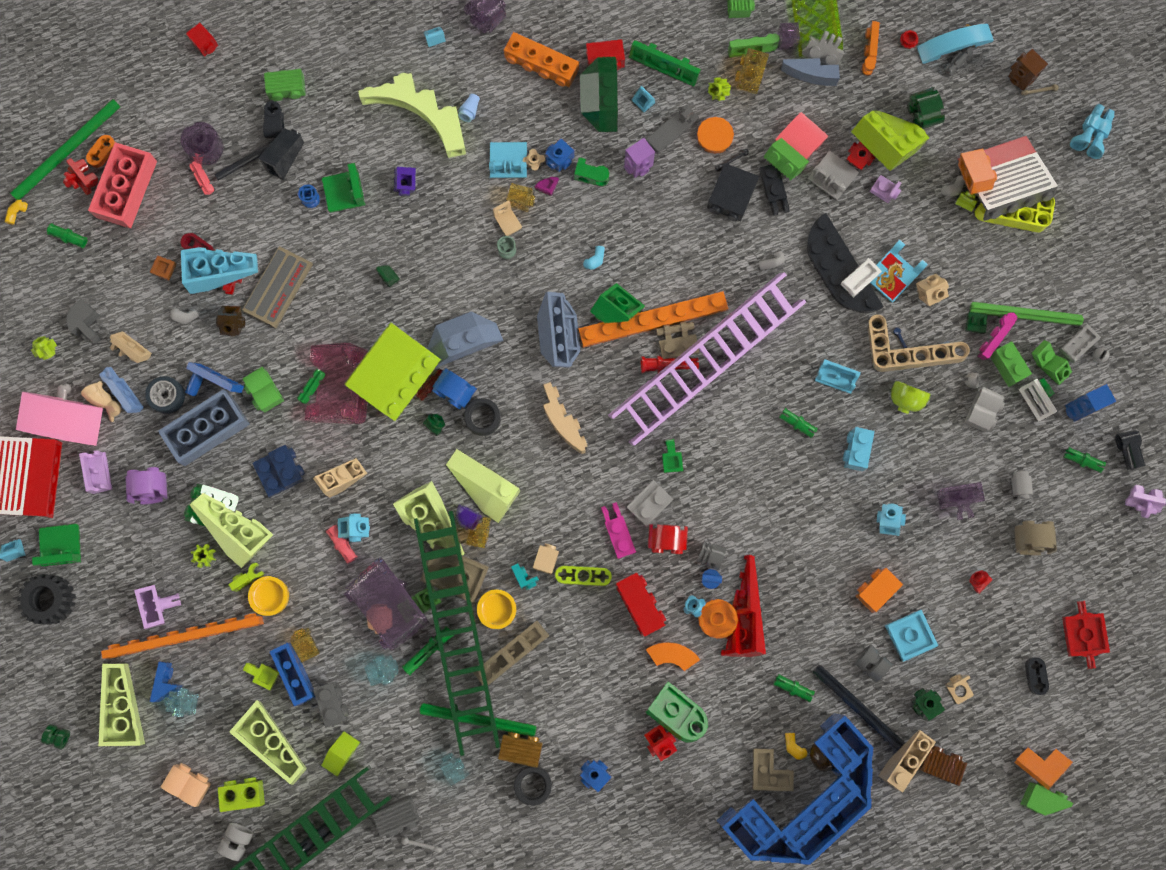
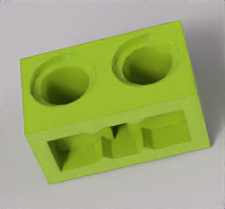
(241, 799)

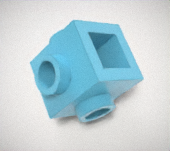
(891, 519)
(353, 527)

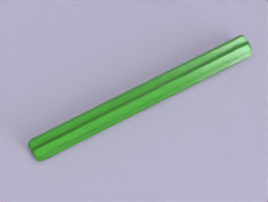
(1028, 314)

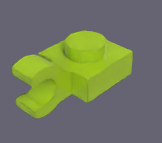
(242, 580)
(264, 676)

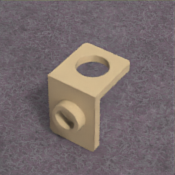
(506, 219)
(956, 681)

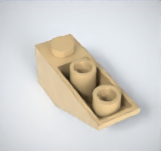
(907, 761)

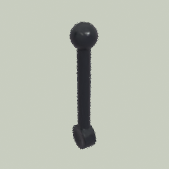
(745, 152)

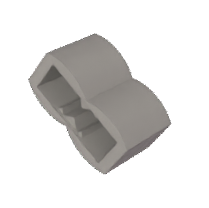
(984, 409)

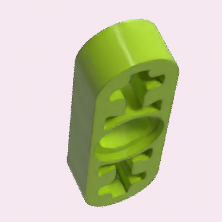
(569, 570)

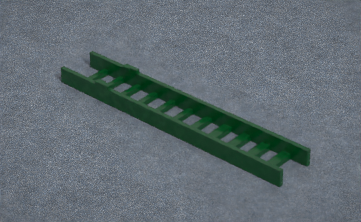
(456, 550)
(311, 830)

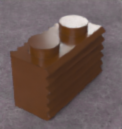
(943, 766)

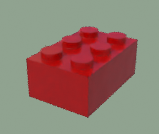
(640, 604)

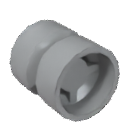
(238, 835)

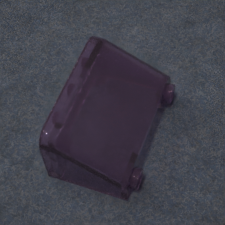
(386, 605)

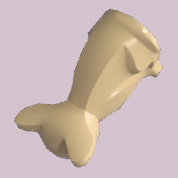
(99, 397)

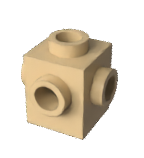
(932, 289)

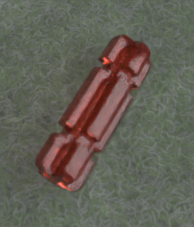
(427, 386)

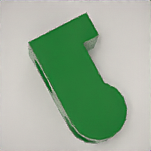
(590, 174)

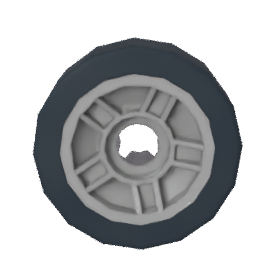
(160, 386)

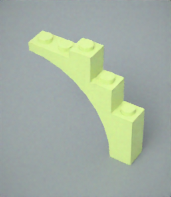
(424, 104)

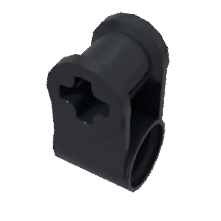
(273, 123)

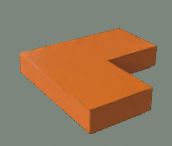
(1046, 771)

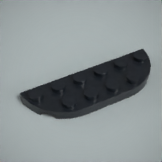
(835, 264)

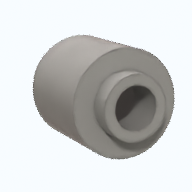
(1022, 485)

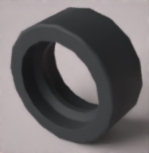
(475, 404)
(529, 800)

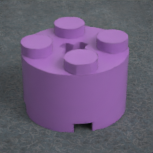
(146, 486)

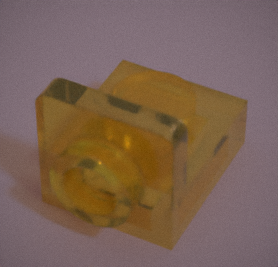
(480, 536)
(304, 644)

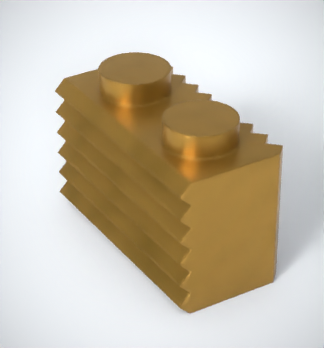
(520, 750)

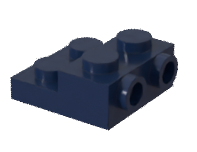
(279, 470)

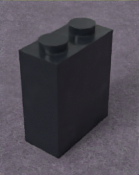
(732, 192)

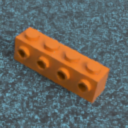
(541, 60)

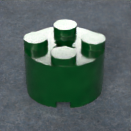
(926, 108)

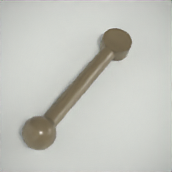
(1054, 87)

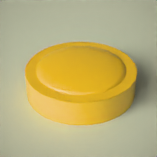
(268, 596)
(496, 609)

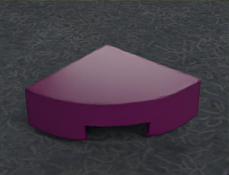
(547, 185)

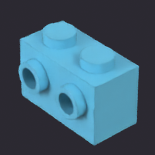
(859, 449)

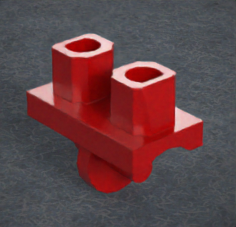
(76, 178)

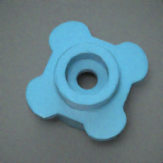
(690, 602)

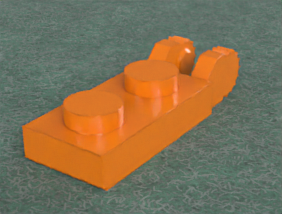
(871, 49)

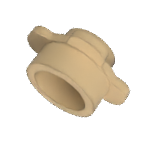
(534, 164)

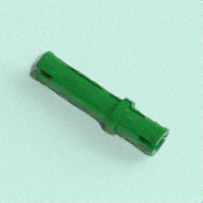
(411, 666)

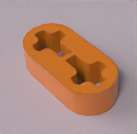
(101, 151)

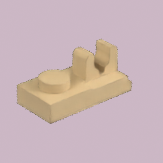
(129, 347)

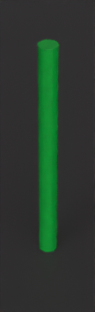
(65, 150)

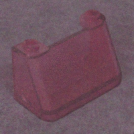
(335, 400)

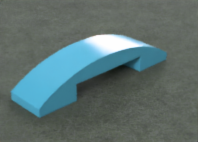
(954, 41)

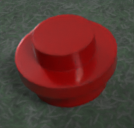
(909, 39)

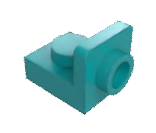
(520, 574)

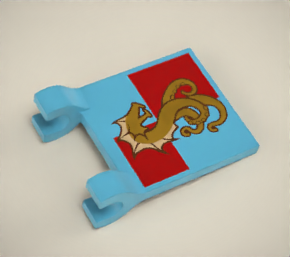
(895, 273)

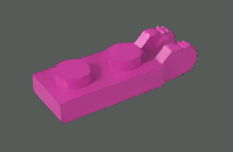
(998, 335)
(618, 533)

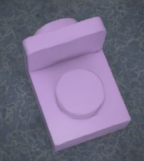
(885, 189)

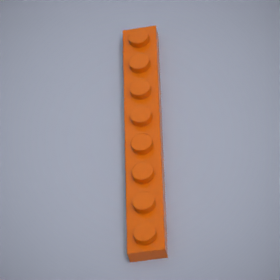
(654, 319)
(175, 637)

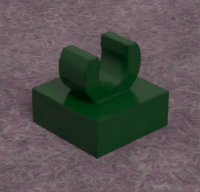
(976, 322)

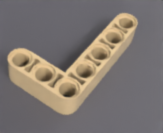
(909, 353)

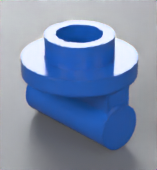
(711, 579)

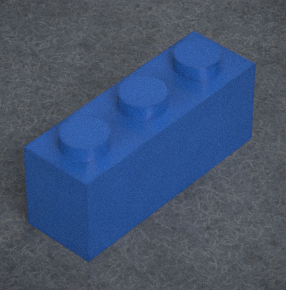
(1090, 403)
(293, 674)

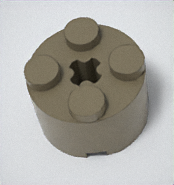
(1035, 538)

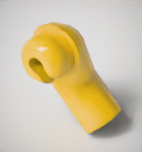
(794, 749)

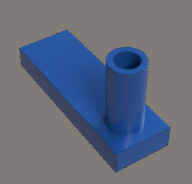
(201, 371)

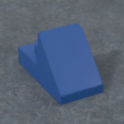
(161, 686)

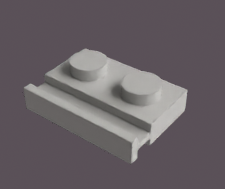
(650, 503)

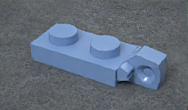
(121, 391)

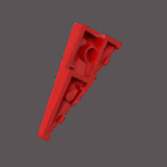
(748, 636)

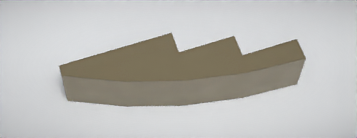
(513, 652)

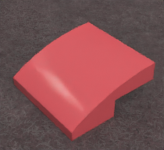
(803, 135)

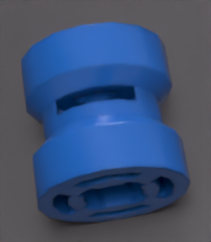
(309, 200)

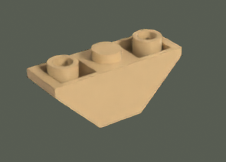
(340, 478)

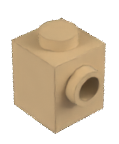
(546, 559)

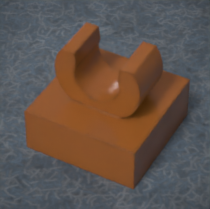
(163, 268)

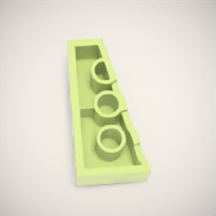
(118, 708)

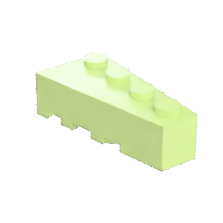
(267, 741)

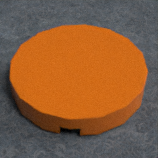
(715, 135)
(718, 619)

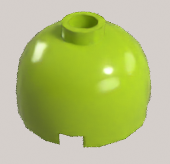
(908, 397)

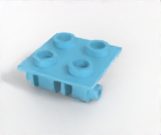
(507, 160)

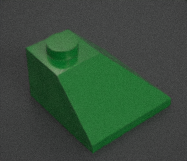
(616, 305)

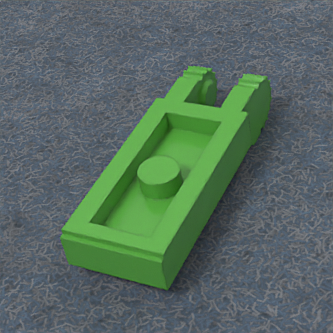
(764, 44)

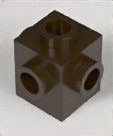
(230, 320)

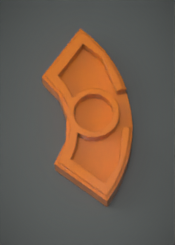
(672, 653)

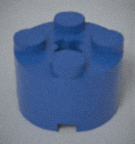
(454, 387)

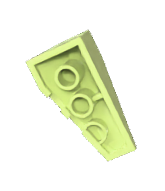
(485, 487)
(429, 509)
(234, 533)

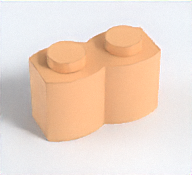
(186, 785)

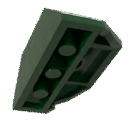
(600, 94)

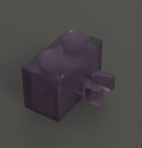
(960, 497)

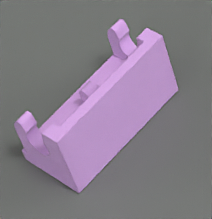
(95, 472)

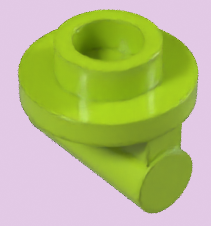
(967, 200)

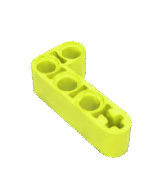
(1031, 217)

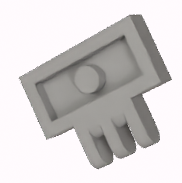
(824, 49)

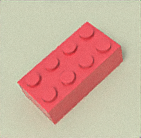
(122, 185)

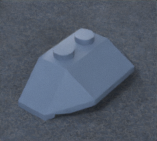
(558, 330)
(463, 337)

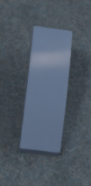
(811, 71)

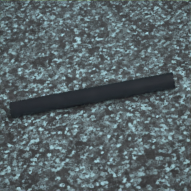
(240, 163)

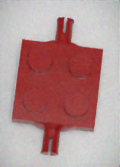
(1086, 634)

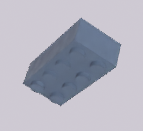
(204, 427)

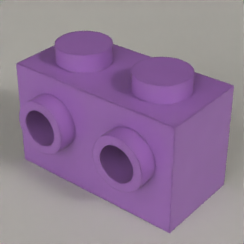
(639, 158)

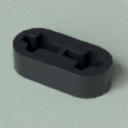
(1032, 677)

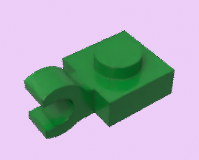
(672, 460)

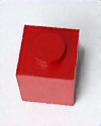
(202, 39)

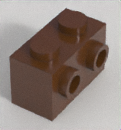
(1027, 69)

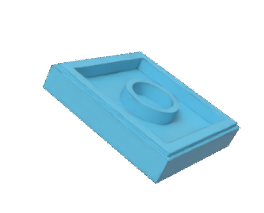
(911, 635)

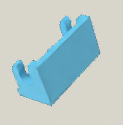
(837, 376)

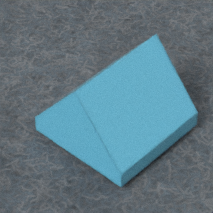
(434, 36)
(643, 99)
(12, 550)

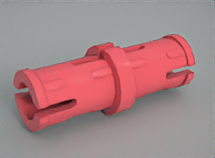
(341, 545)

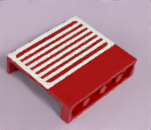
(29, 476)

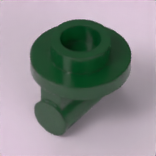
(434, 423)

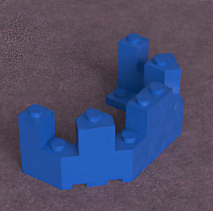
(824, 817)

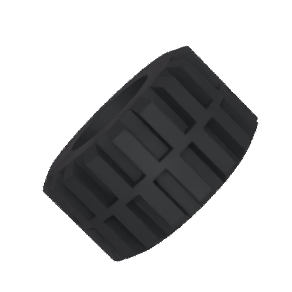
(30, 599)

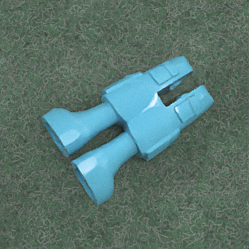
(1094, 125)

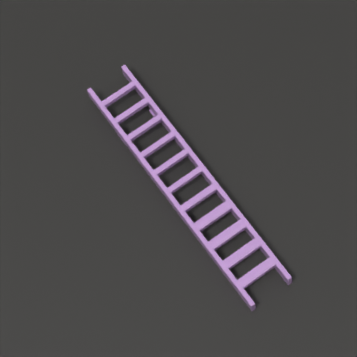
(746, 346)

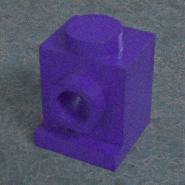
(406, 174)

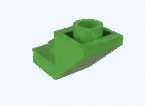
(1053, 365)

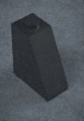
(282, 152)

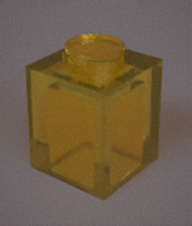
(520, 197)

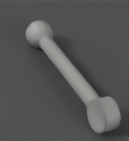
(405, 841)

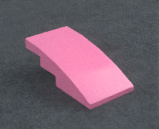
(59, 418)

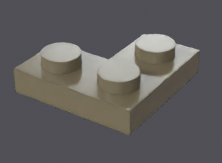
(766, 777)

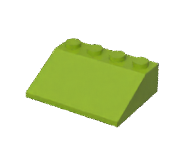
(392, 371)

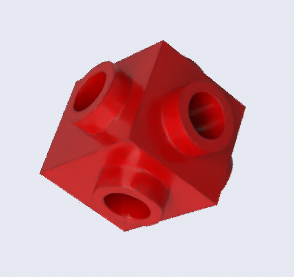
(856, 160)
(660, 743)

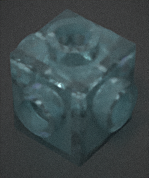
(381, 670)
(181, 702)

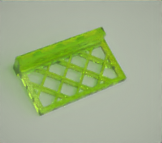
(832, 20)

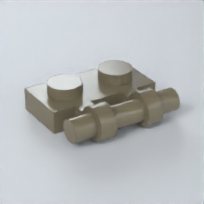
(675, 347)

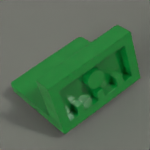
(343, 190)
(58, 546)

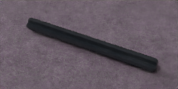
(858, 707)

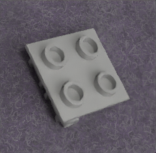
(833, 175)

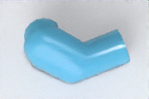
(596, 260)

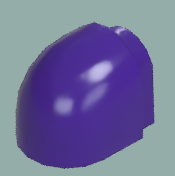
(467, 517)

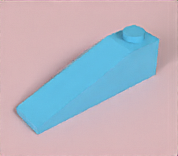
(211, 269)

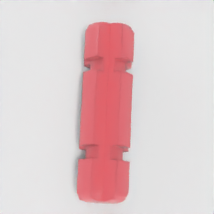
(201, 178)

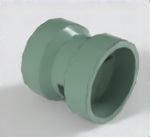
(504, 244)

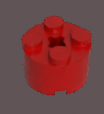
(668, 538)

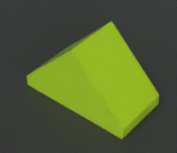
(340, 753)

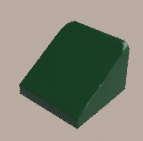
(387, 275)

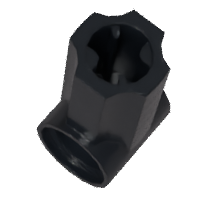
(1130, 444)

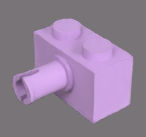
(152, 606)

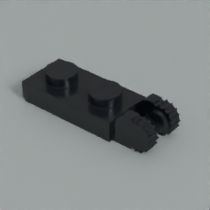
(774, 188)

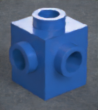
(559, 155)
(598, 781)

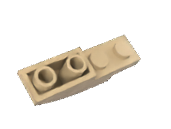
(565, 426)

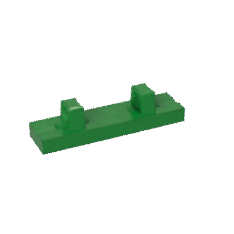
(664, 63)

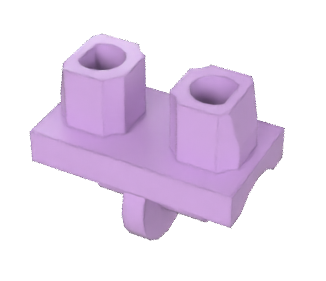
(1146, 503)

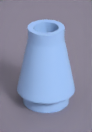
(468, 109)

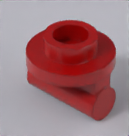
(980, 580)

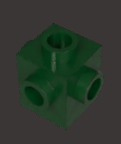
(933, 705)

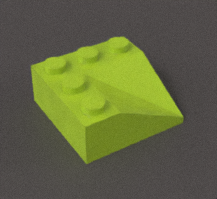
(889, 137)

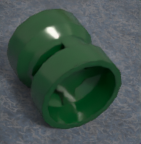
(55, 736)

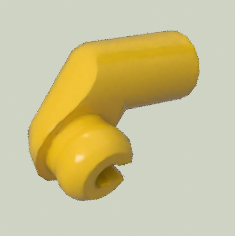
(13, 209)

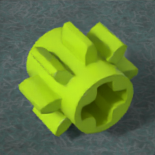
(719, 89)
(43, 347)
(209, 555)

